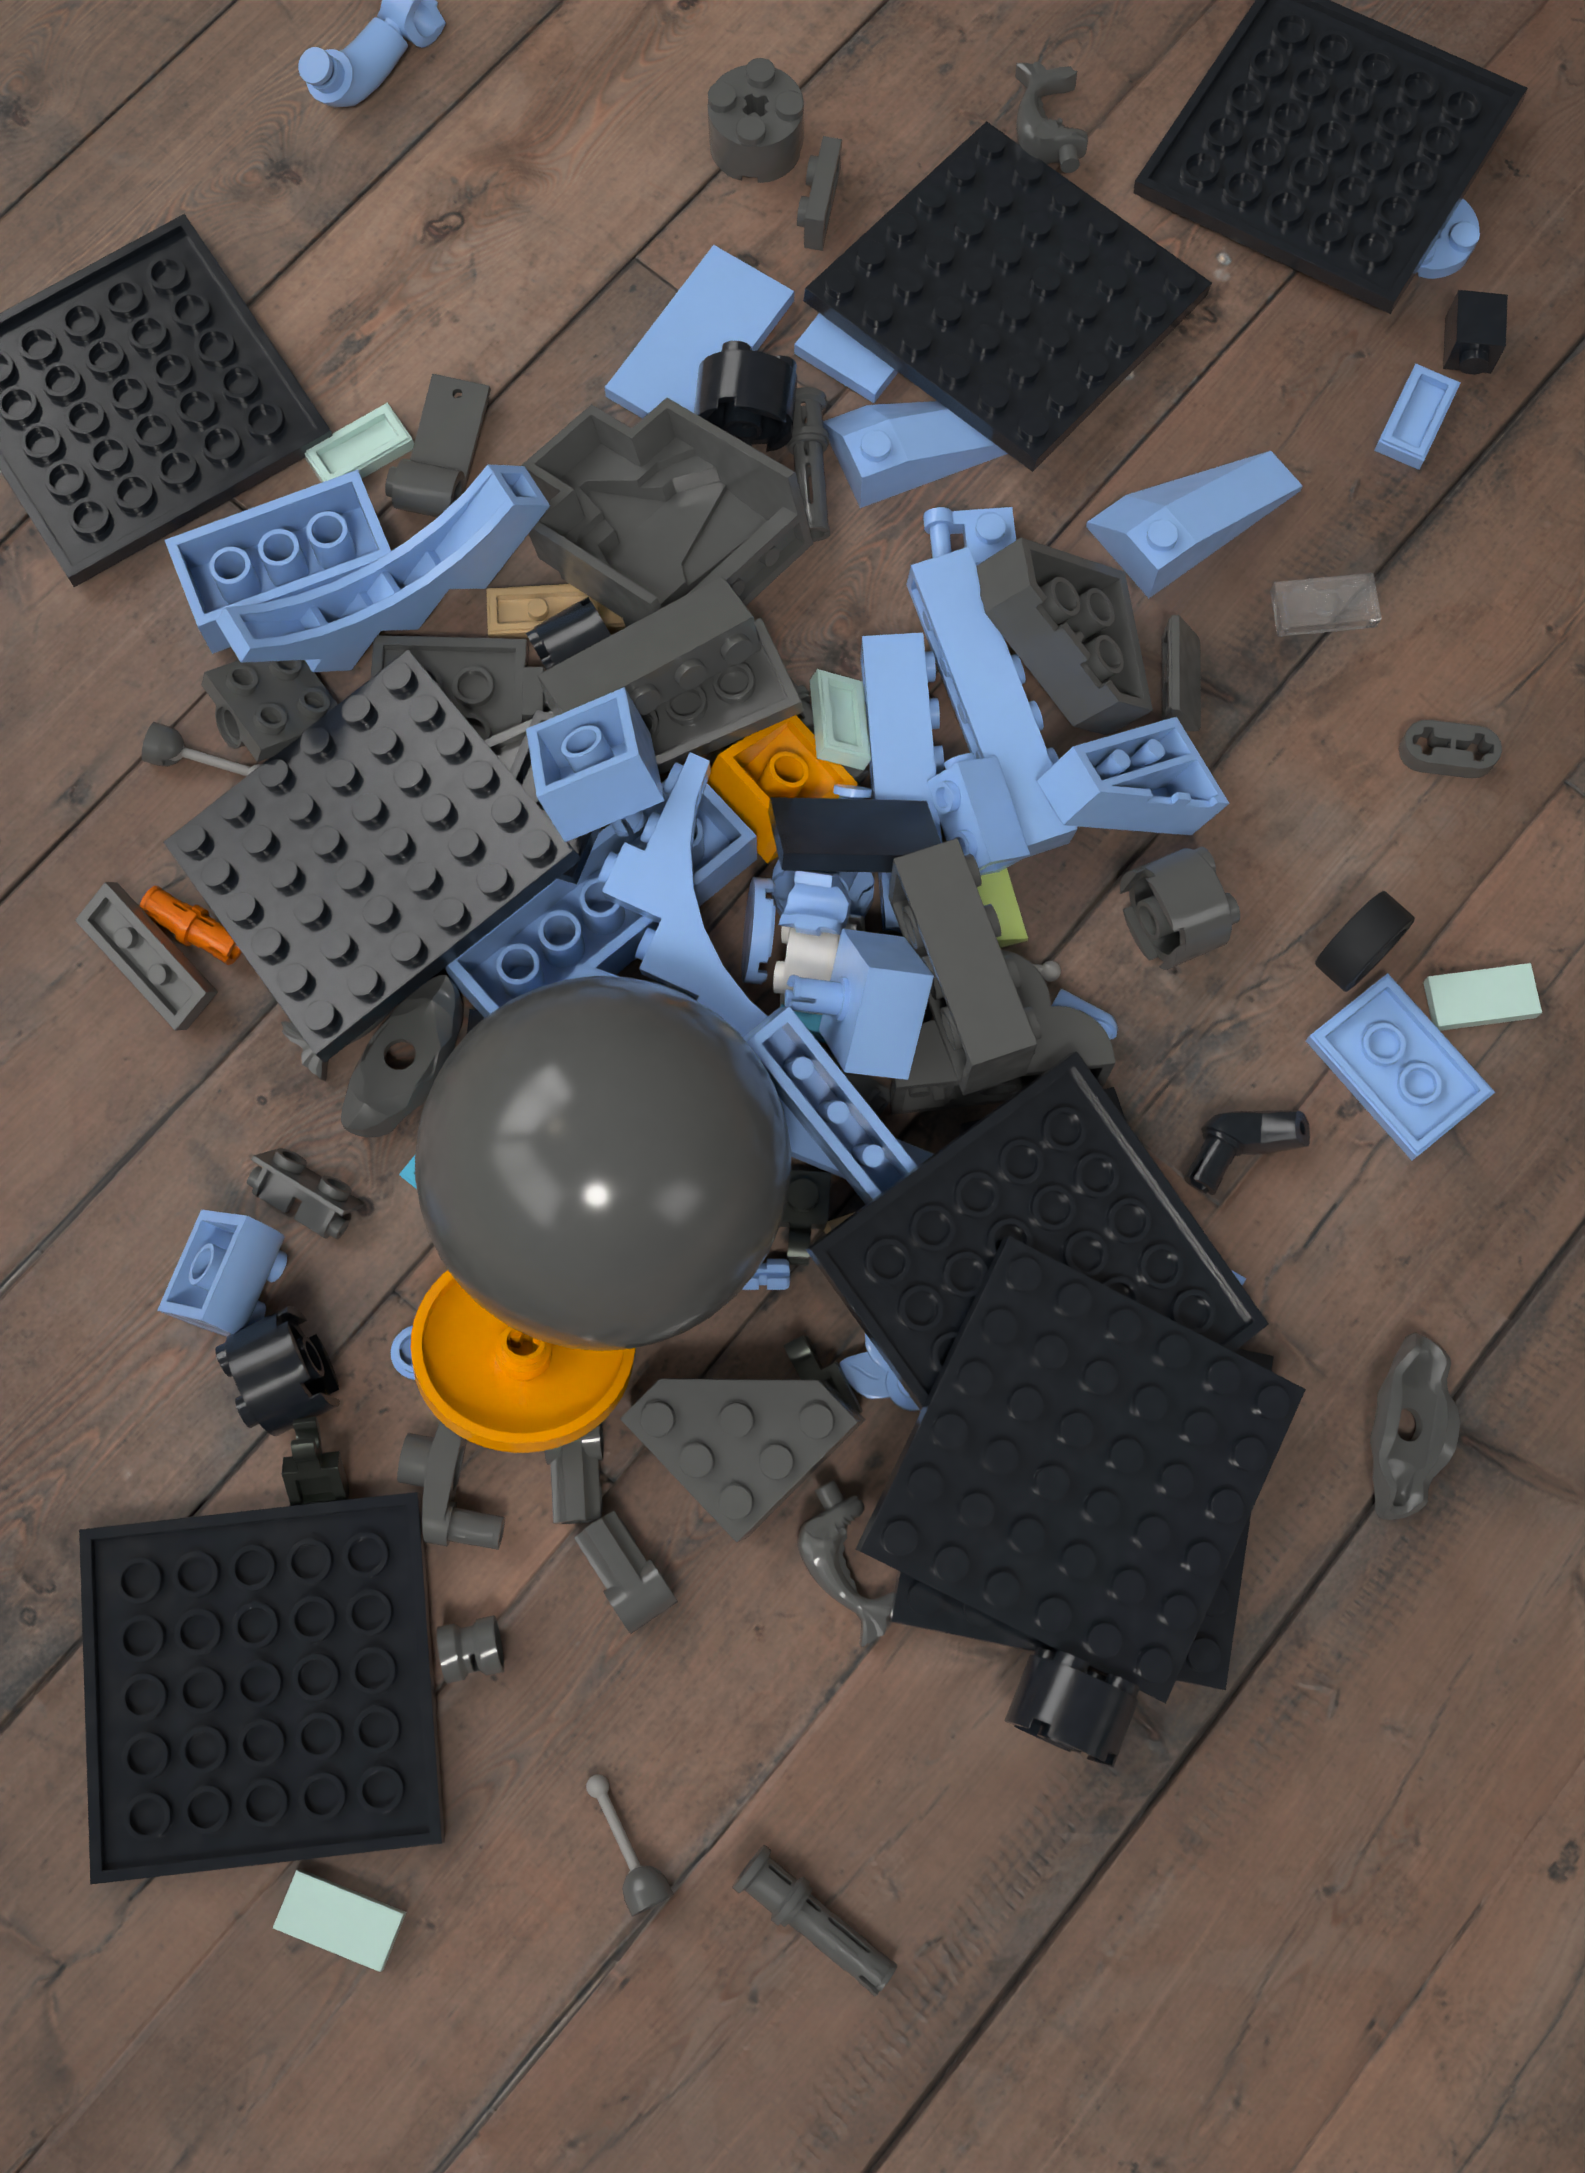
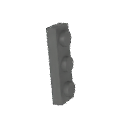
(146, 956)

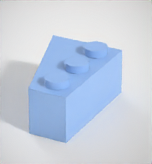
(1135, 782)

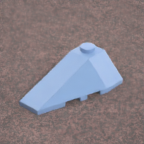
(903, 447)
(1183, 521)

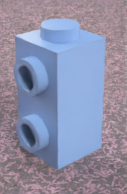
(979, 811)

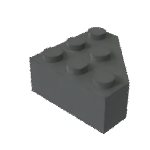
(1071, 631)
(742, 1440)

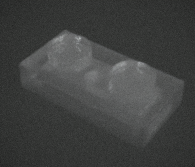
(1325, 604)

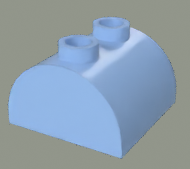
(224, 1272)

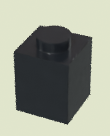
(1475, 332)

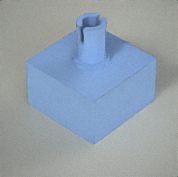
(595, 767)
(870, 1004)

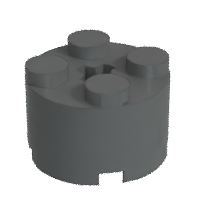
(756, 121)
(1178, 907)

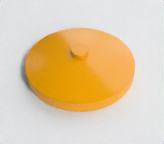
(504, 1384)

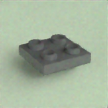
(266, 703)

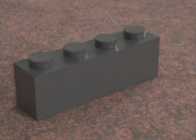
(659, 653)

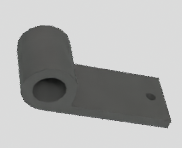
(441, 448)

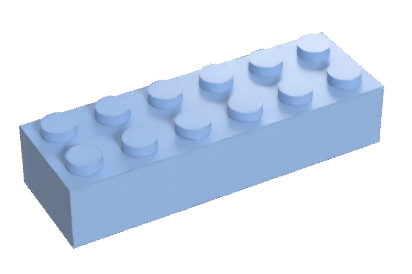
(578, 925)

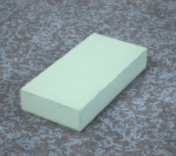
(361, 446)
(840, 720)
(1482, 997)
(339, 1920)

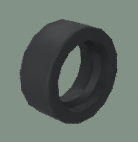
(1364, 941)

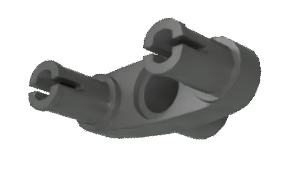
(437, 1467)

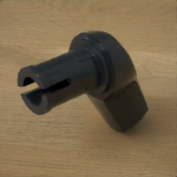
(1247, 1134)

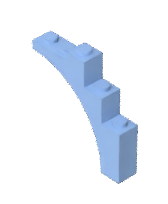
(399, 590)
(661, 887)

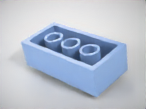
(277, 550)

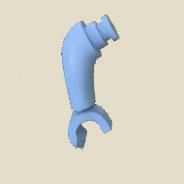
(356, 71)
(821, 898)

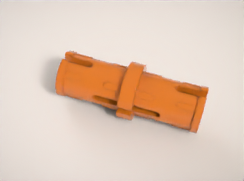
(190, 924)

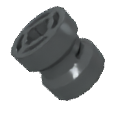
(470, 1649)

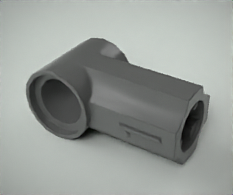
(577, 1479)
(631, 1581)

